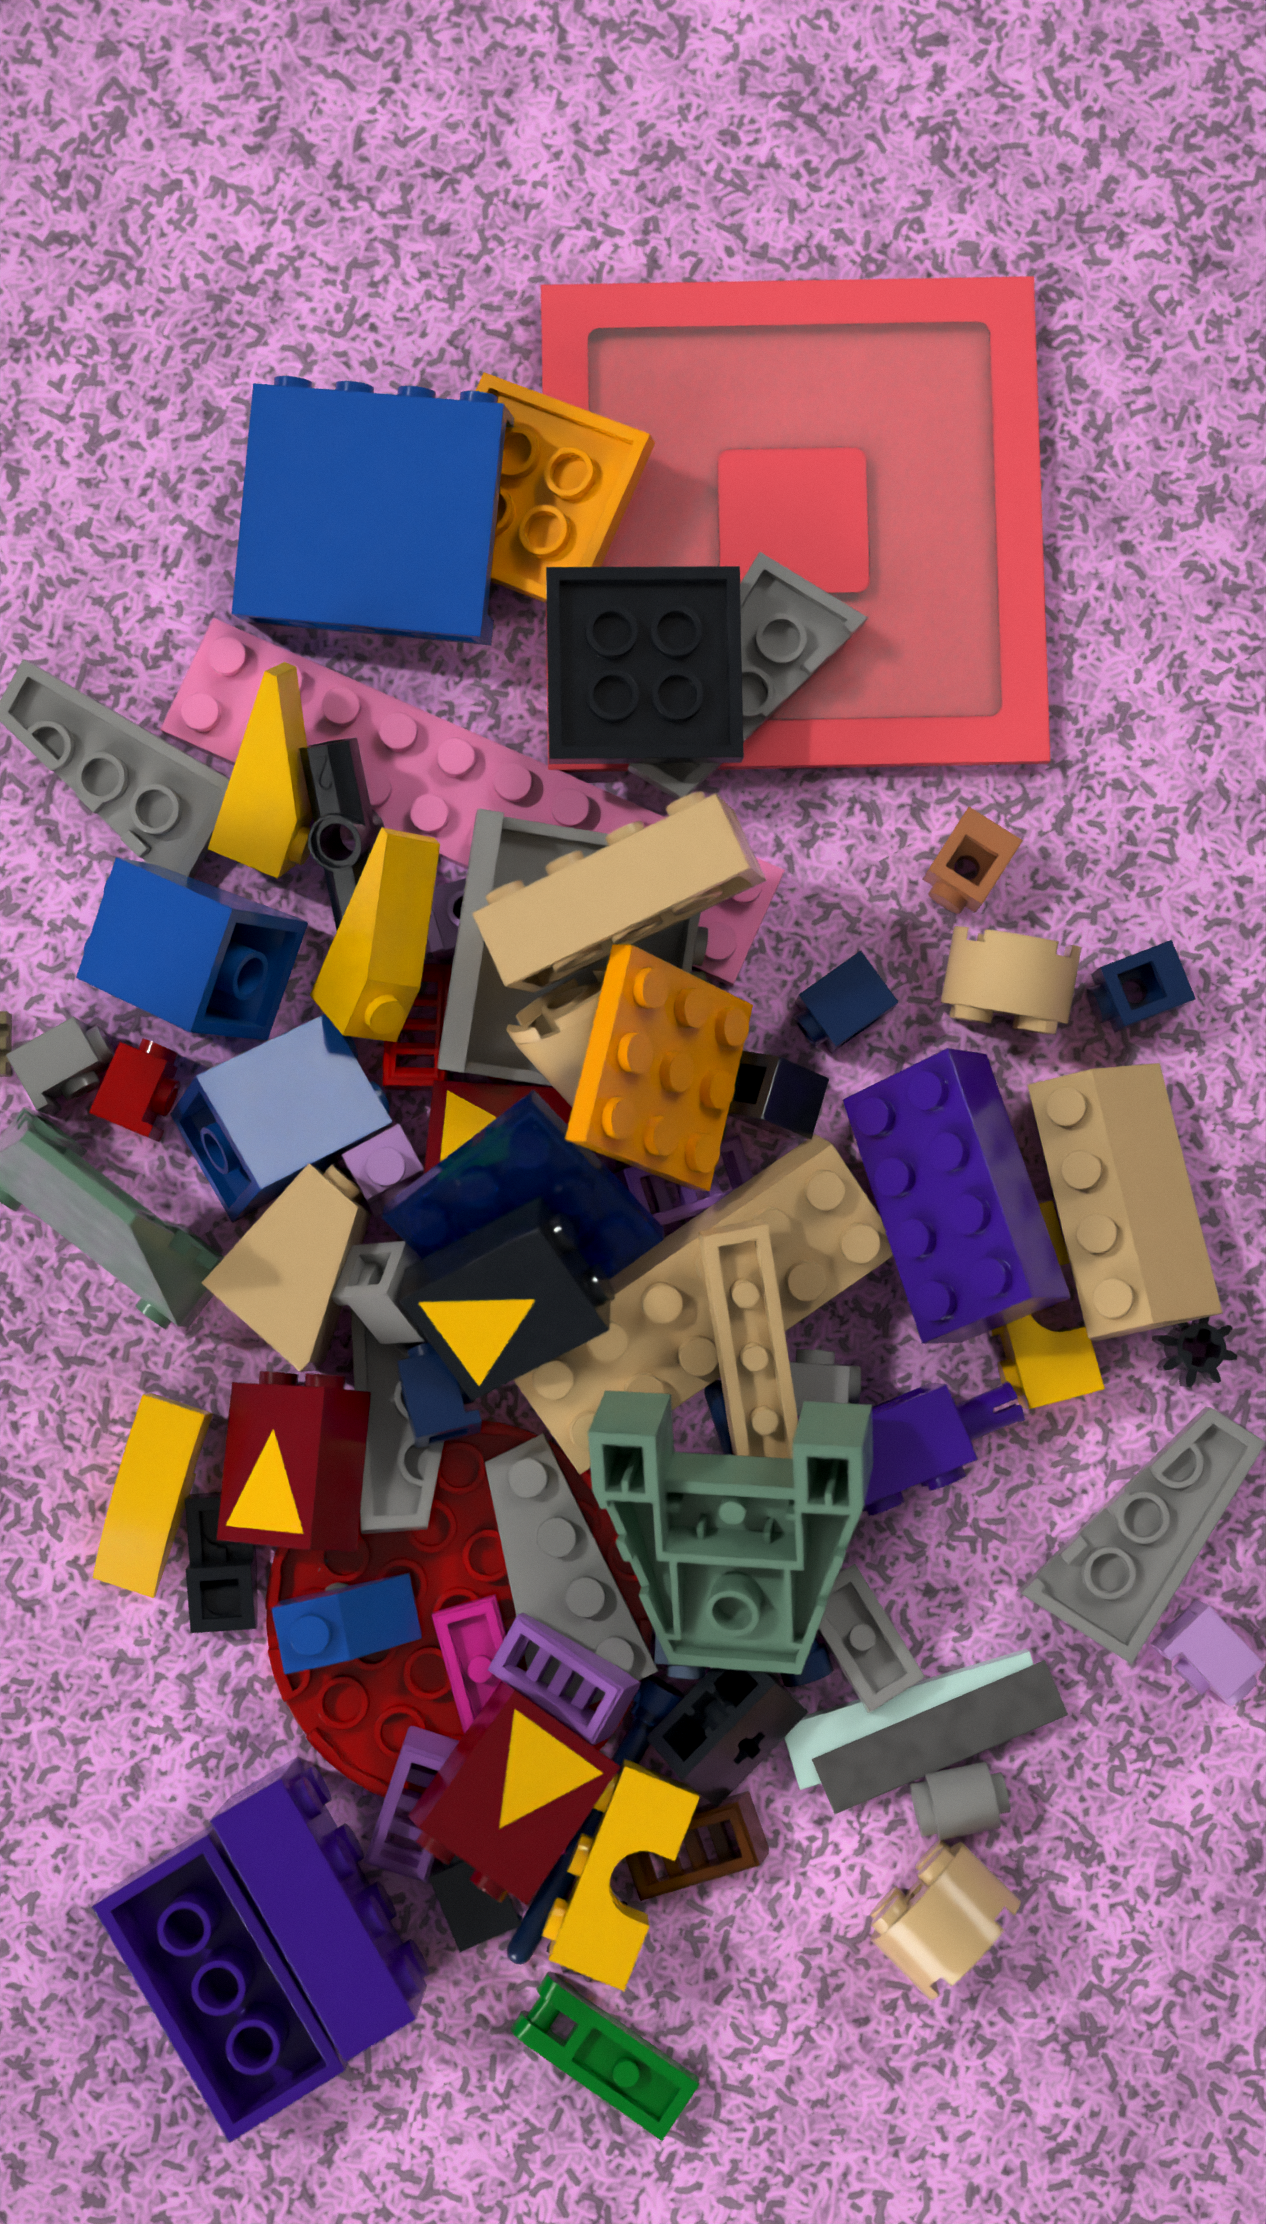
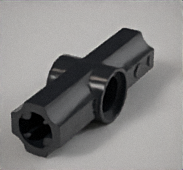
(339, 798)

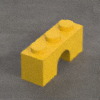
(1047, 1363)
(594, 1928)

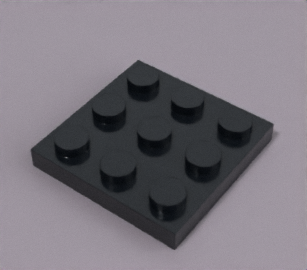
(644, 665)

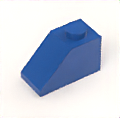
(346, 1623)

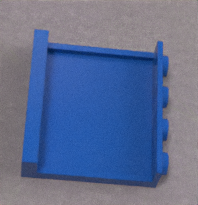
(370, 510)

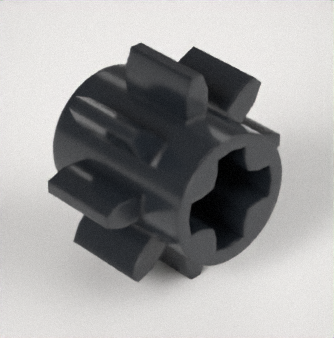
(1178, 1358)

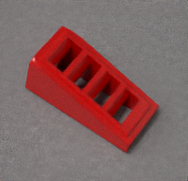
(415, 1077)

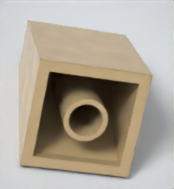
(291, 1262)

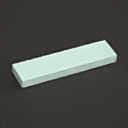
(850, 1721)

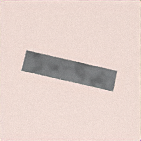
(939, 1737)

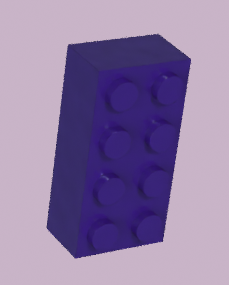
(955, 1197)
(323, 1907)
(219, 1984)

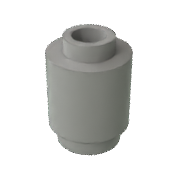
(959, 1801)

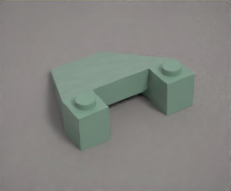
(149, 1256)
(731, 1545)

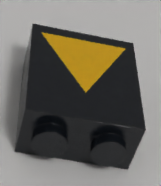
(507, 1297)

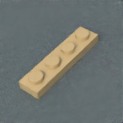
(750, 1338)

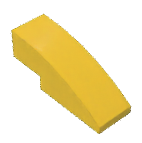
(150, 1493)

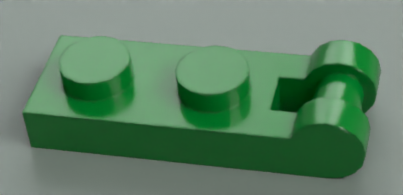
(607, 2057)

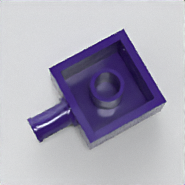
(929, 1439)

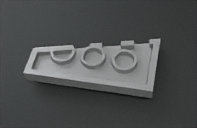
(558, 1565)

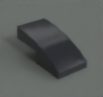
(219, 1573)

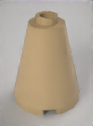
(558, 1031)

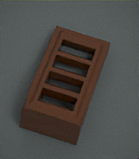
(749, 1836)

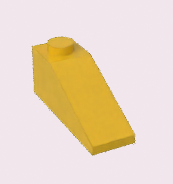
(267, 797)
(382, 940)

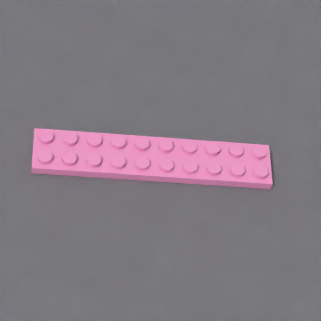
(427, 771)

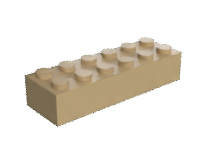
(661, 1317)

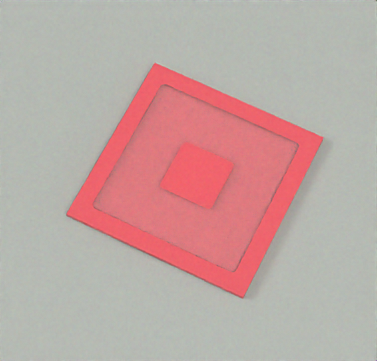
(867, 448)

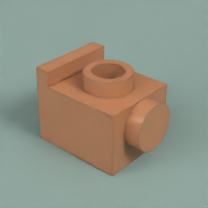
(984, 845)

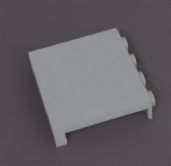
(477, 1000)

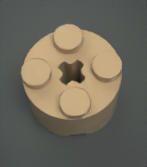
(1010, 977)
(943, 1918)

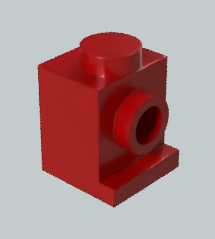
(138, 1088)

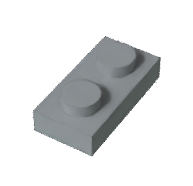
(866, 1642)

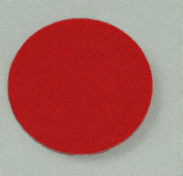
(364, 1706)

